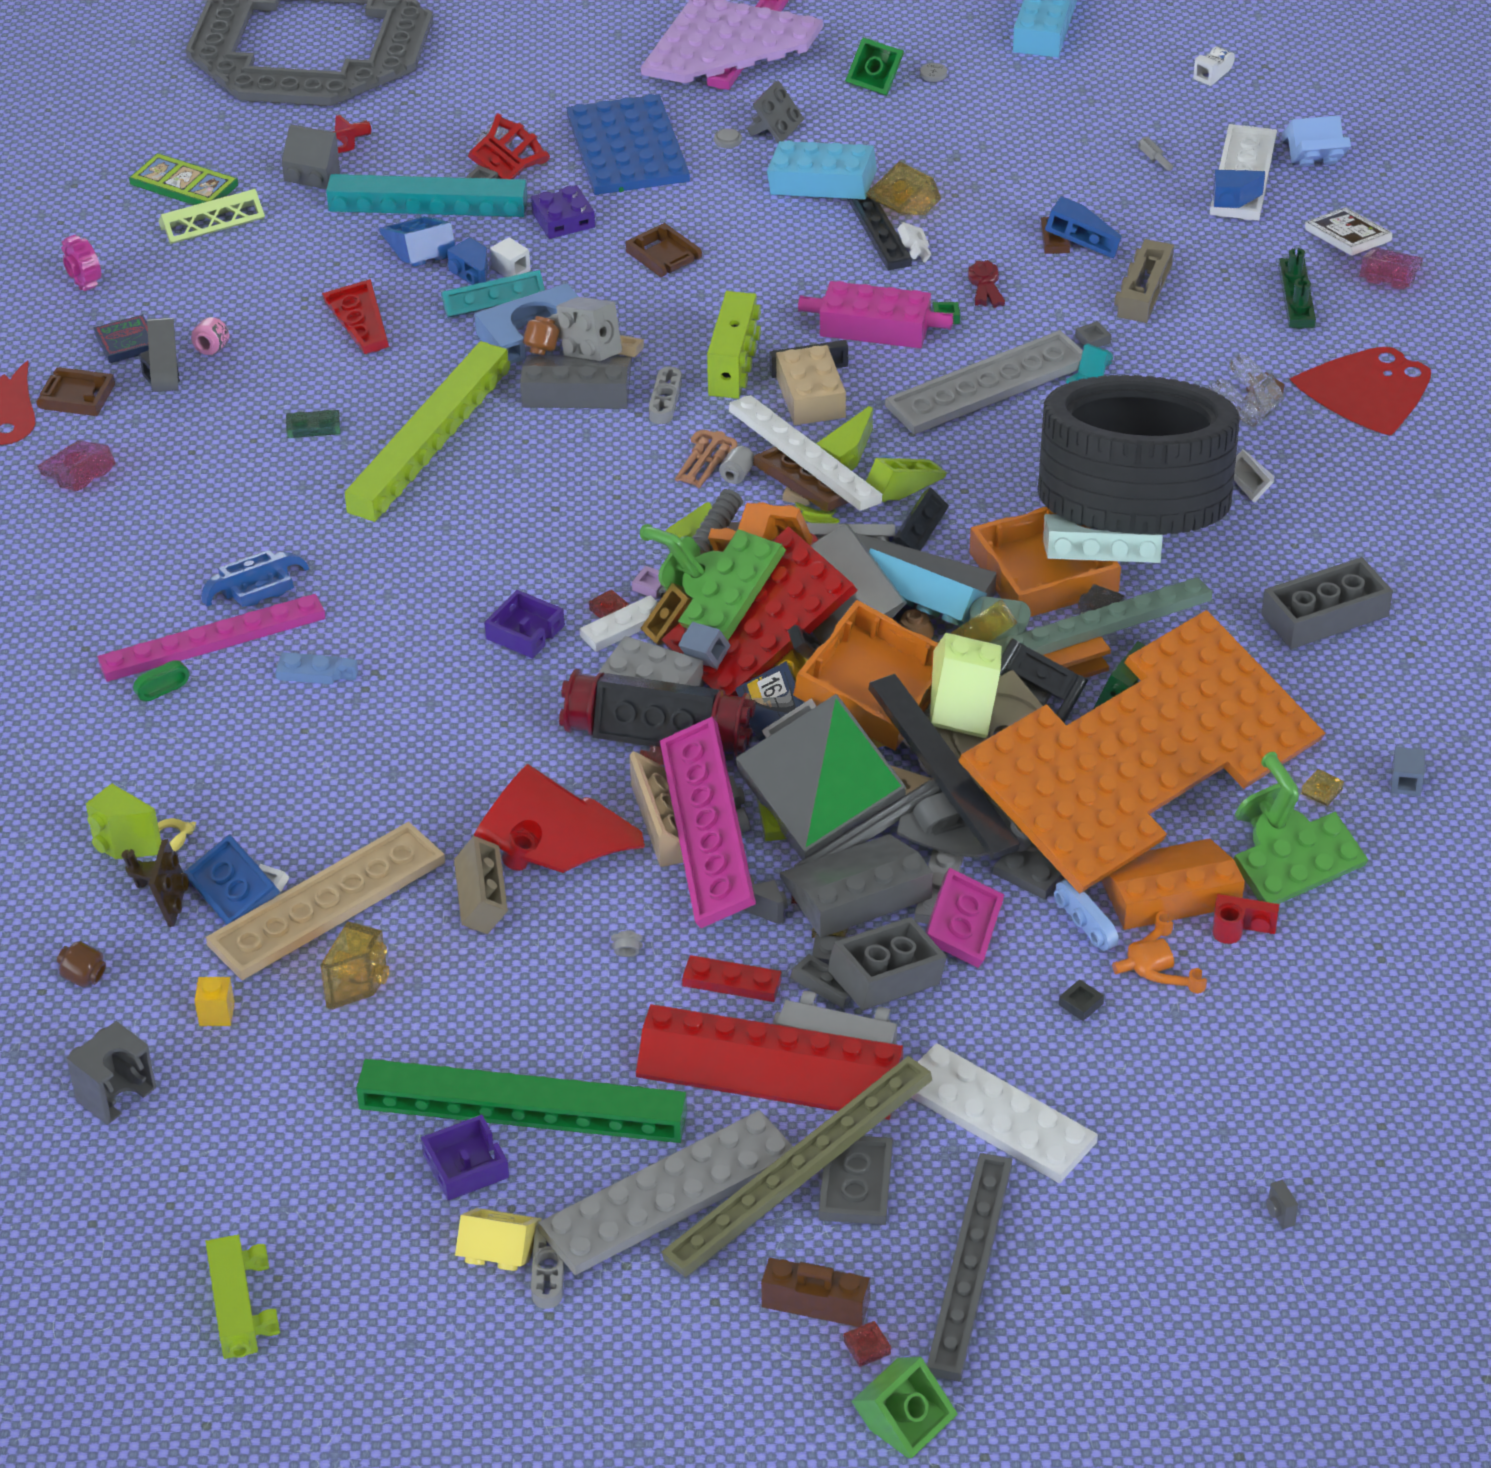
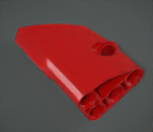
(551, 826)

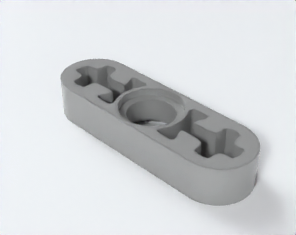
(669, 402)
(539, 1274)

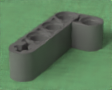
(162, 354)

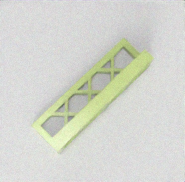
(210, 210)

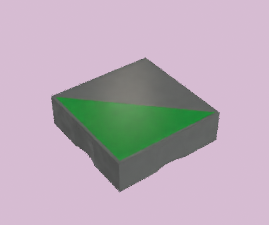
(820, 776)

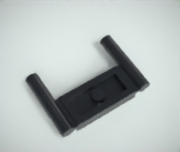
(1044, 675)

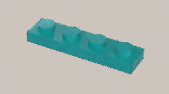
(491, 293)

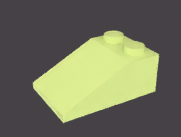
(964, 684)

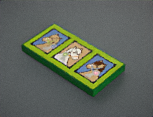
(182, 180)

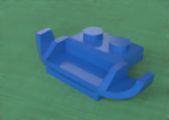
(253, 578)

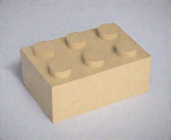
(810, 385)

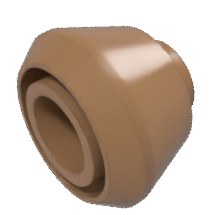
(917, 622)

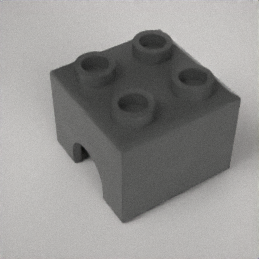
(107, 1066)

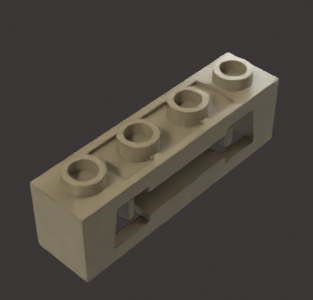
(1132, 301)

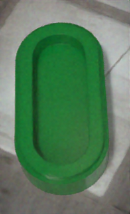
(161, 680)

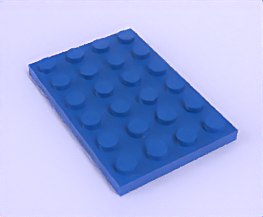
(627, 144)

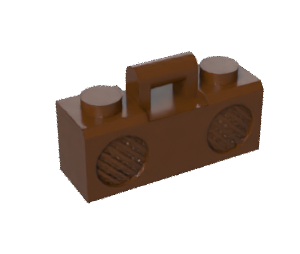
(815, 1292)

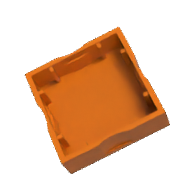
(1025, 573)
(862, 650)

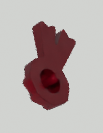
(984, 276)

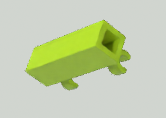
(232, 1298)

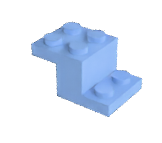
(1316, 140)

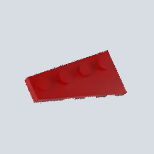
(359, 314)

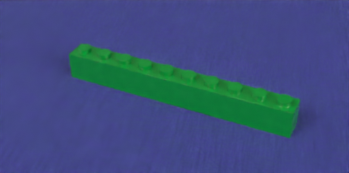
(522, 1100)

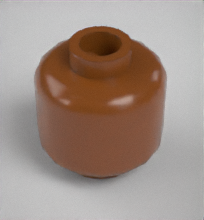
(541, 335)

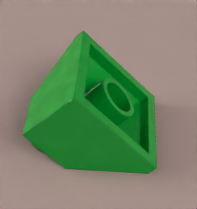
(874, 66)

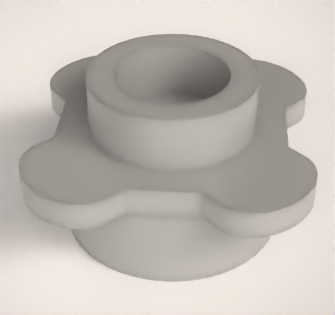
(626, 943)

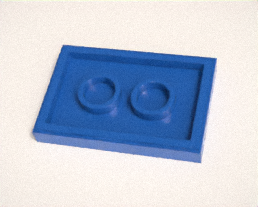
(230, 880)

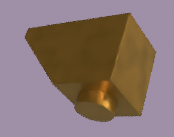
(666, 613)

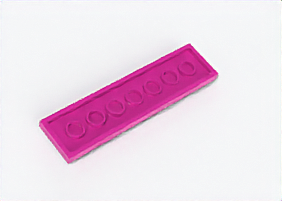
(707, 823)

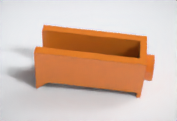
(1083, 657)

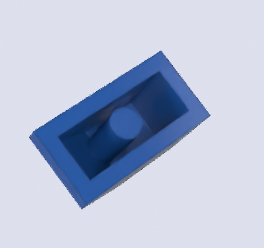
(1237, 187)

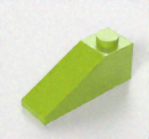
(849, 439)
(902, 477)

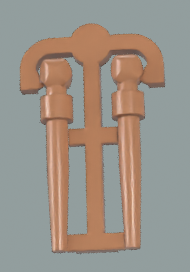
(703, 455)

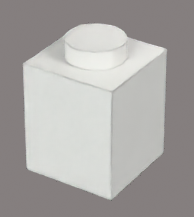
(510, 258)

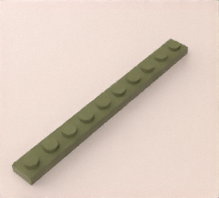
(796, 1166)

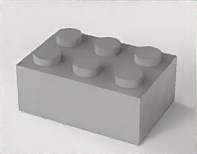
(653, 662)

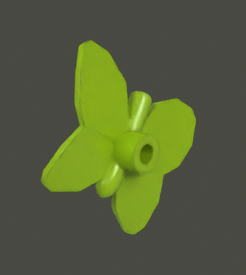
(817, 516)

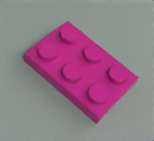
(964, 917)

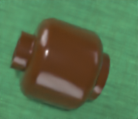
(81, 964)

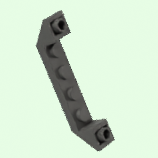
(769, 900)

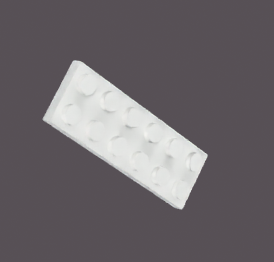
(1246, 150)
(1003, 1115)

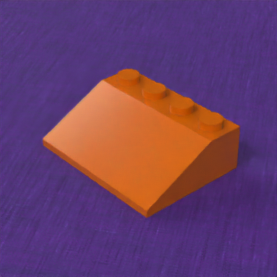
(1173, 880)

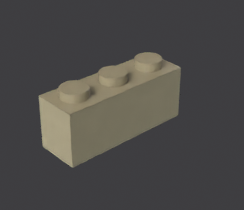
(480, 885)

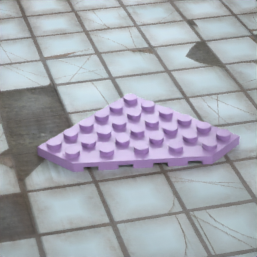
(726, 35)

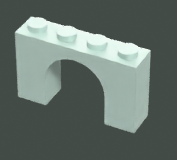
(1070, 541)

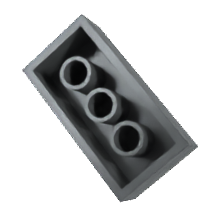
(1326, 602)

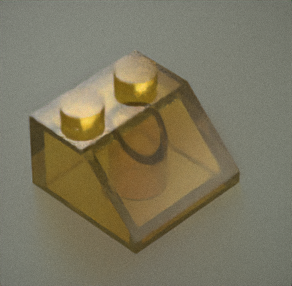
(906, 191)
(354, 965)

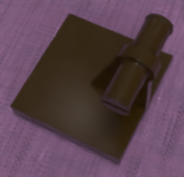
(164, 877)

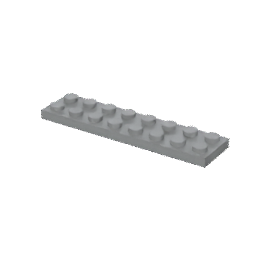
(985, 382)
(663, 1193)

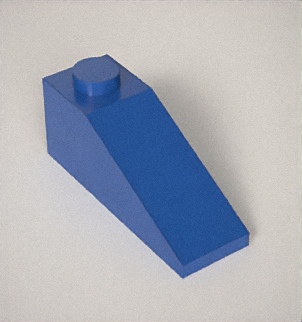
(1082, 227)

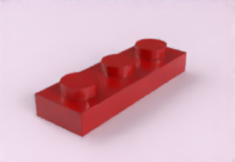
(732, 978)

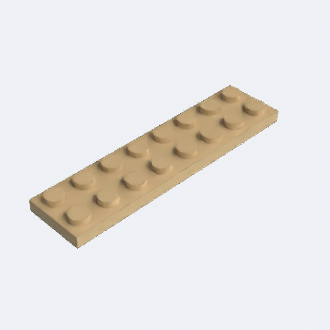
(325, 900)

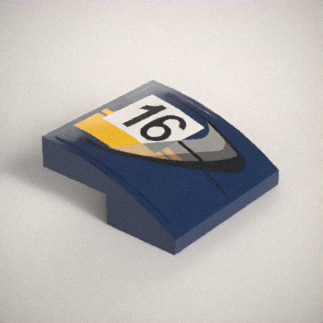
(773, 696)

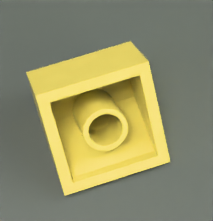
(496, 1238)

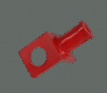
(348, 132)

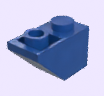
(469, 261)

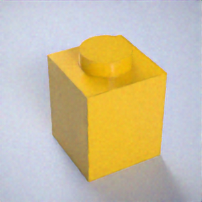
(214, 1001)

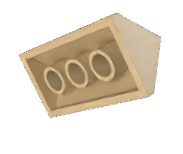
(655, 804)

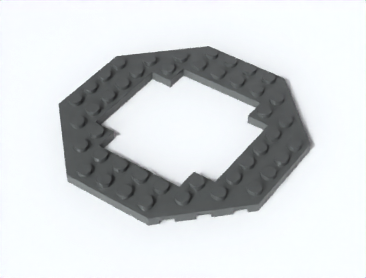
(393, 54)

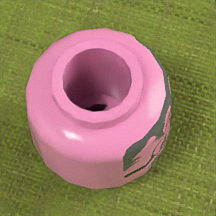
(210, 336)

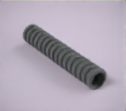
(718, 517)

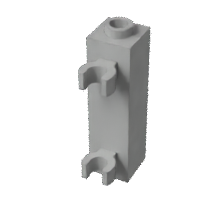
(810, 1017)

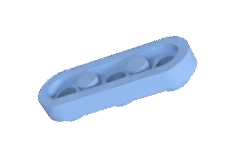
(1086, 915)

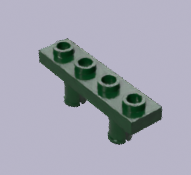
(1297, 290)

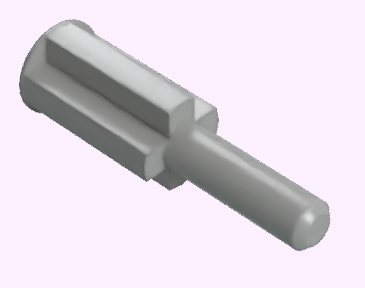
(1154, 152)

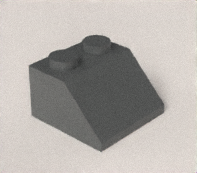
(310, 156)

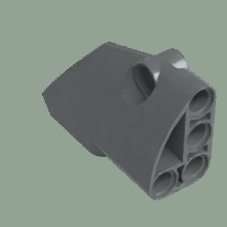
(941, 828)

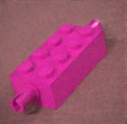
(875, 314)

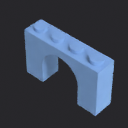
(500, 323)

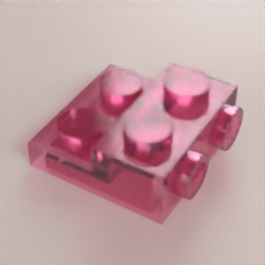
(1390, 267)
(78, 464)

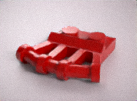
(498, 158)

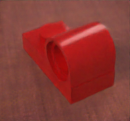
(1237, 913)

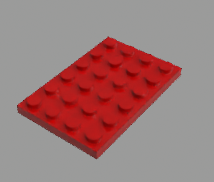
(799, 592)

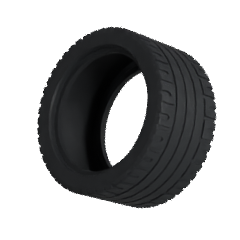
(1138, 454)

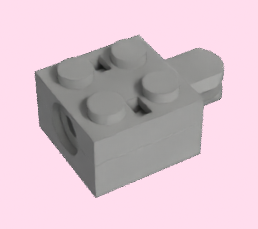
(588, 328)

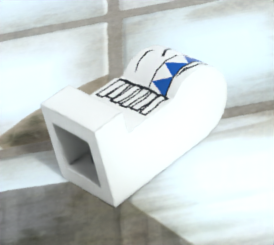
(1215, 63)

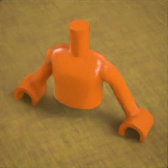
(1154, 955)

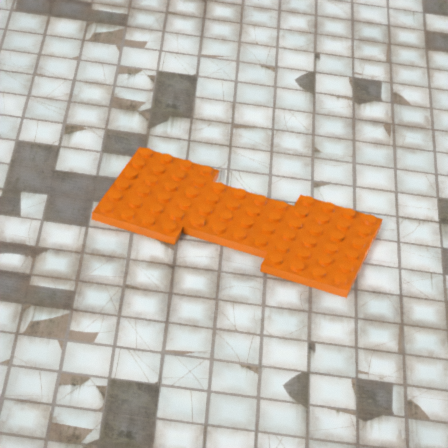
(1093, 783)

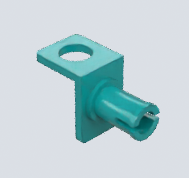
(1092, 363)

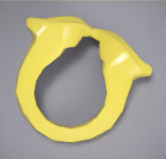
(184, 828)

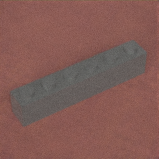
(963, 573)

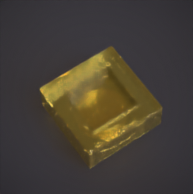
(1322, 787)

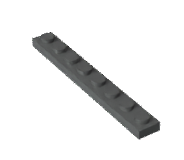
(969, 1267)

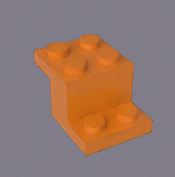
(763, 521)

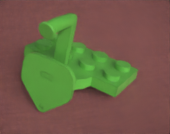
(729, 580)
(1289, 849)

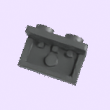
(775, 113)

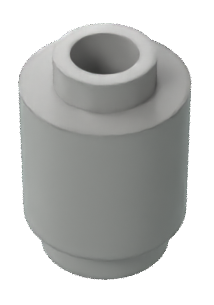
(737, 465)

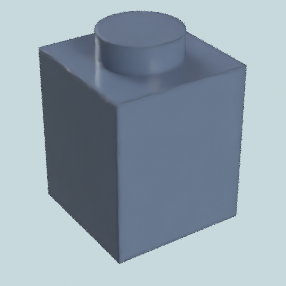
(705, 644)
(1407, 771)

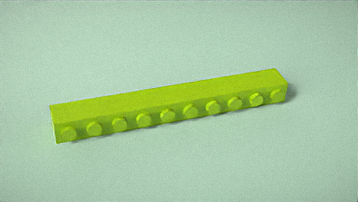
(426, 431)

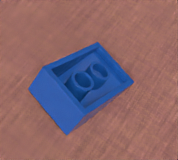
(419, 239)

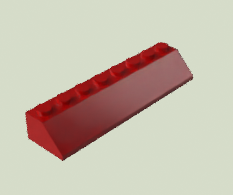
(760, 1058)

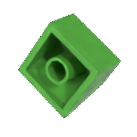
(905, 1406)

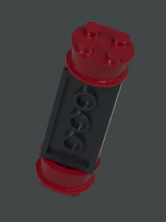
(651, 710)

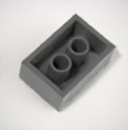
(886, 963)

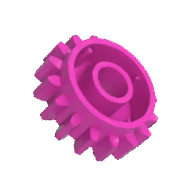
(81, 262)

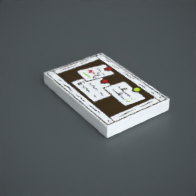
(1348, 231)

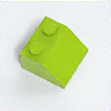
(122, 823)

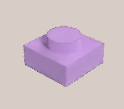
(647, 582)

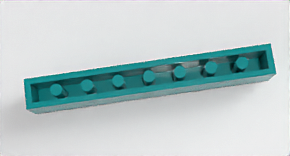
(427, 195)

